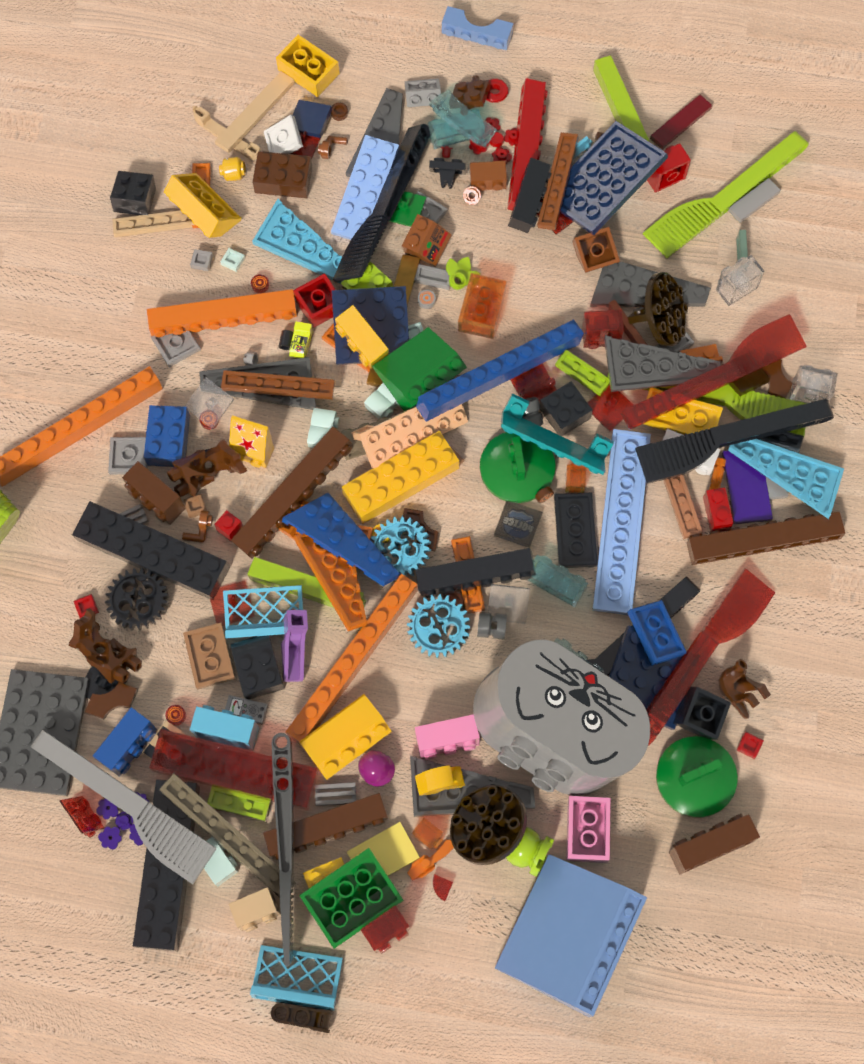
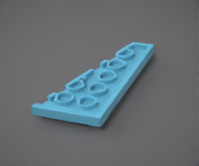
(295, 241)
(801, 475)

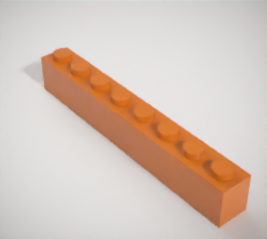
(221, 313)

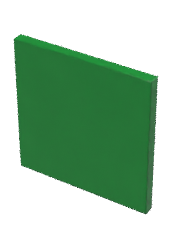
(408, 208)

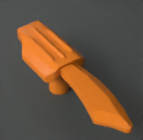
(425, 864)

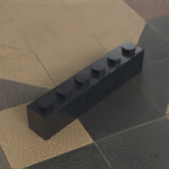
(476, 572)

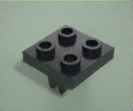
(447, 170)

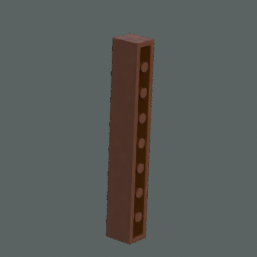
(292, 492)
(764, 538)

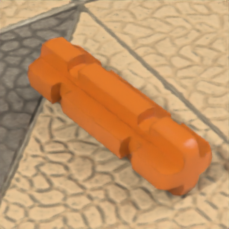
(717, 473)

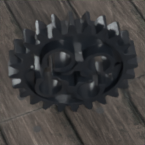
(119, 598)

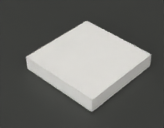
(283, 136)

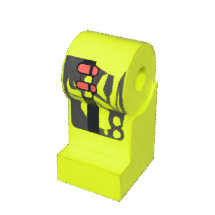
(301, 340)

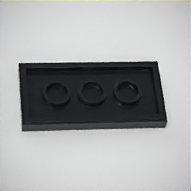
(575, 530)

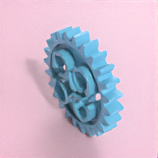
(394, 531)
(454, 618)

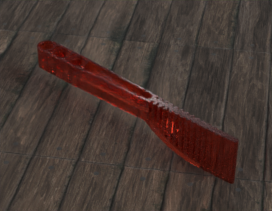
(756, 351)
(731, 619)

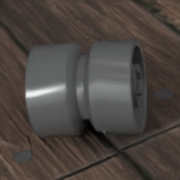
(531, 413)
(484, 625)

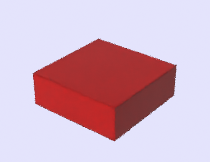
(85, 603)
(750, 745)

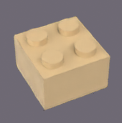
(254, 910)

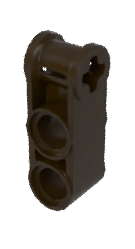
(313, 1021)

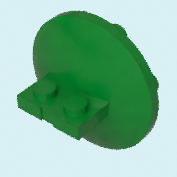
(516, 468)
(696, 777)

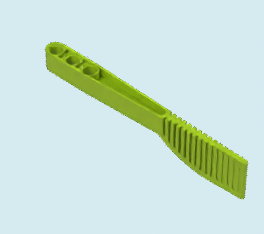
(691, 218)
(747, 405)

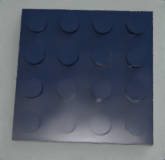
(381, 308)
(635, 672)

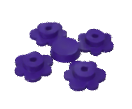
(123, 822)

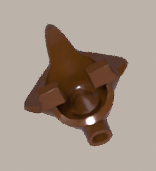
(734, 684)

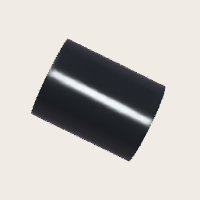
(285, 340)

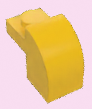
(439, 779)

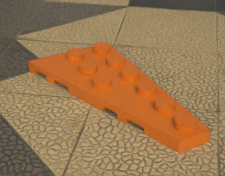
(337, 581)

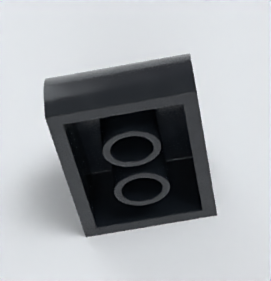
(256, 666)

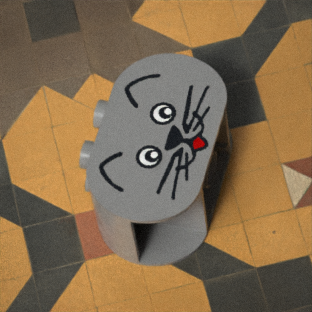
(560, 719)

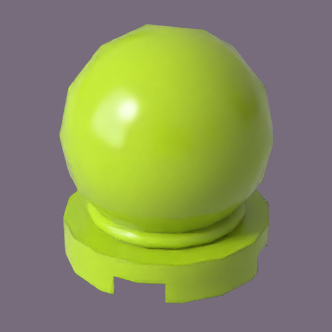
(531, 852)

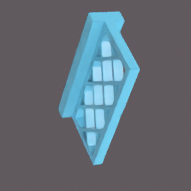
(258, 629)
(295, 996)

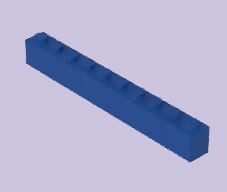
(499, 370)

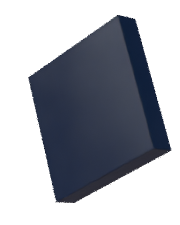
(312, 117)

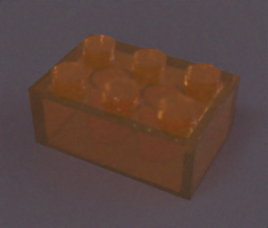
(482, 306)

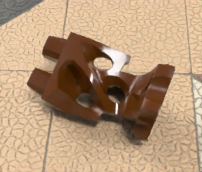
(193, 466)
(110, 664)

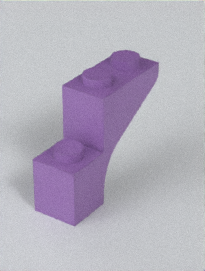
(294, 645)

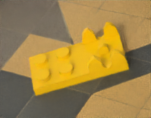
(687, 418)

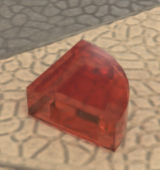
(441, 887)

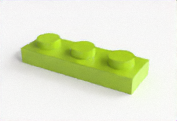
(583, 373)
(239, 803)

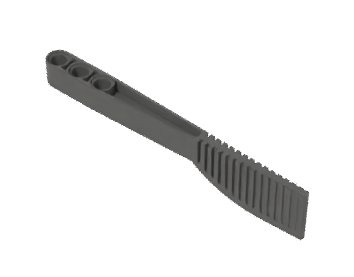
(285, 839)

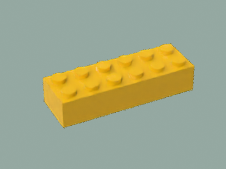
(400, 477)

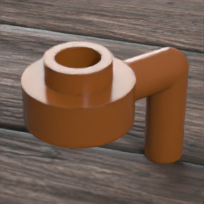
(325, 148)
(204, 521)

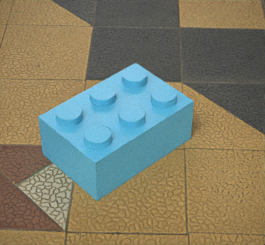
(224, 727)

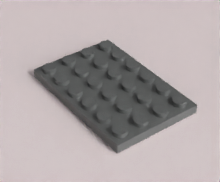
(35, 704)

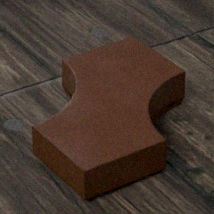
(778, 383)
(417, 515)
(103, 704)

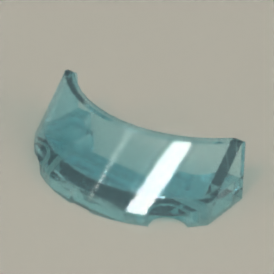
(462, 118)

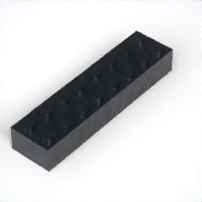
(151, 550)
(162, 889)

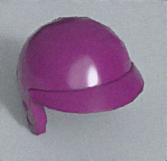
(376, 768)

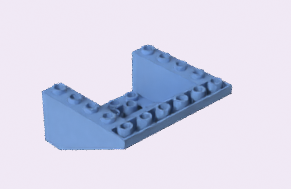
(571, 934)

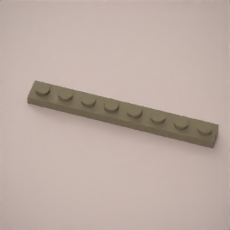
(223, 832)

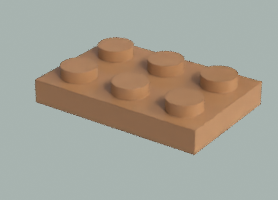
(209, 656)

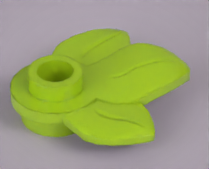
(461, 271)

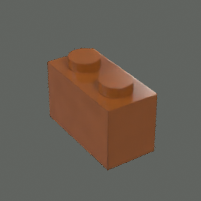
(488, 175)

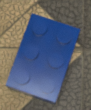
(166, 435)
(125, 742)

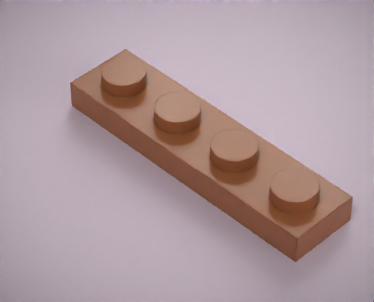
(683, 506)

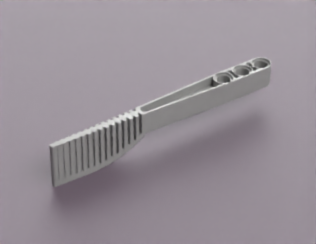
(160, 833)

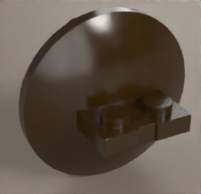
(663, 309)
(488, 825)

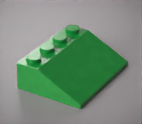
(418, 367)
(351, 898)

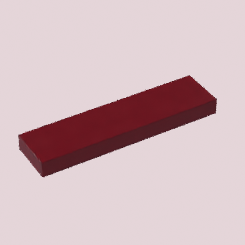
(681, 121)

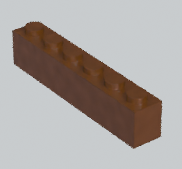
(332, 824)

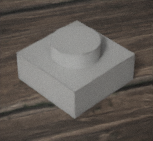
(201, 260)

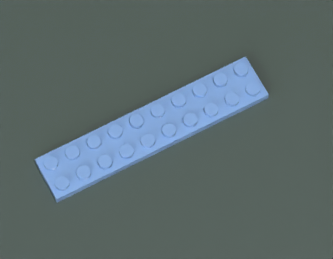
(620, 525)

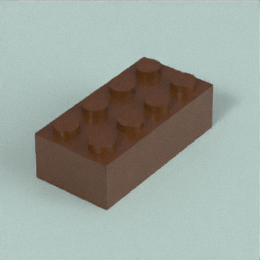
(711, 845)

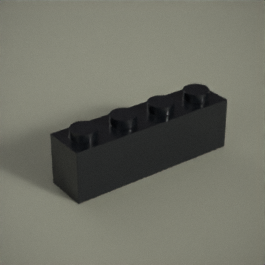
(529, 195)

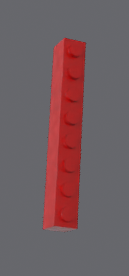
(527, 132)

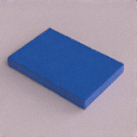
(656, 632)

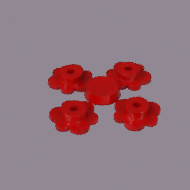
(496, 141)

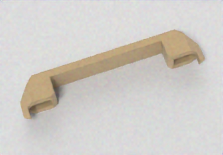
(203, 118)

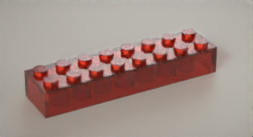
(228, 767)

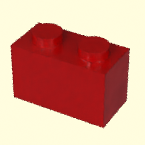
(718, 509)

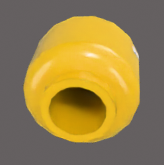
(232, 169)

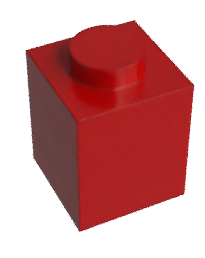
(228, 525)

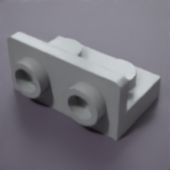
(421, 92)

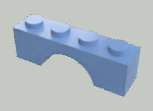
(495, 35)

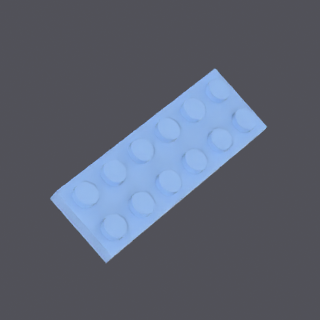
(364, 185)

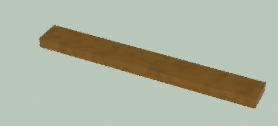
(405, 277)

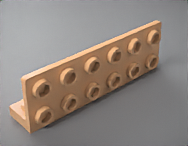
(404, 431)

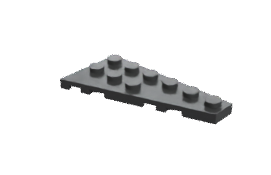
(384, 123)
(629, 283)
(645, 366)
(294, 367)
(448, 800)

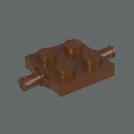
(472, 93)

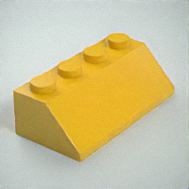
(201, 204)
(345, 736)

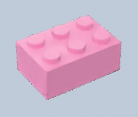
(447, 737)
(588, 829)

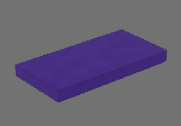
(746, 491)

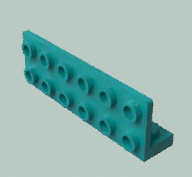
(590, 457)

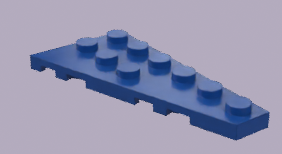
(339, 534)

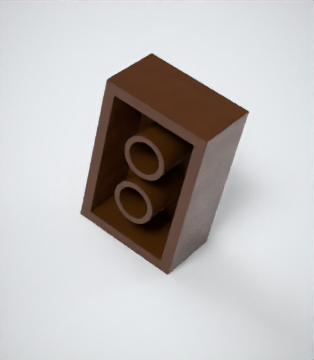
(282, 174)
(153, 493)

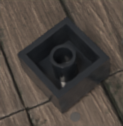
(133, 193)
(565, 409)
(702, 713)

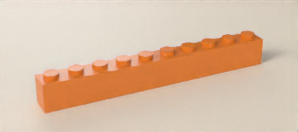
(78, 425)
(353, 659)

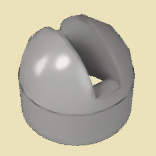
(250, 358)

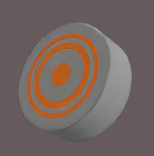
(426, 299)

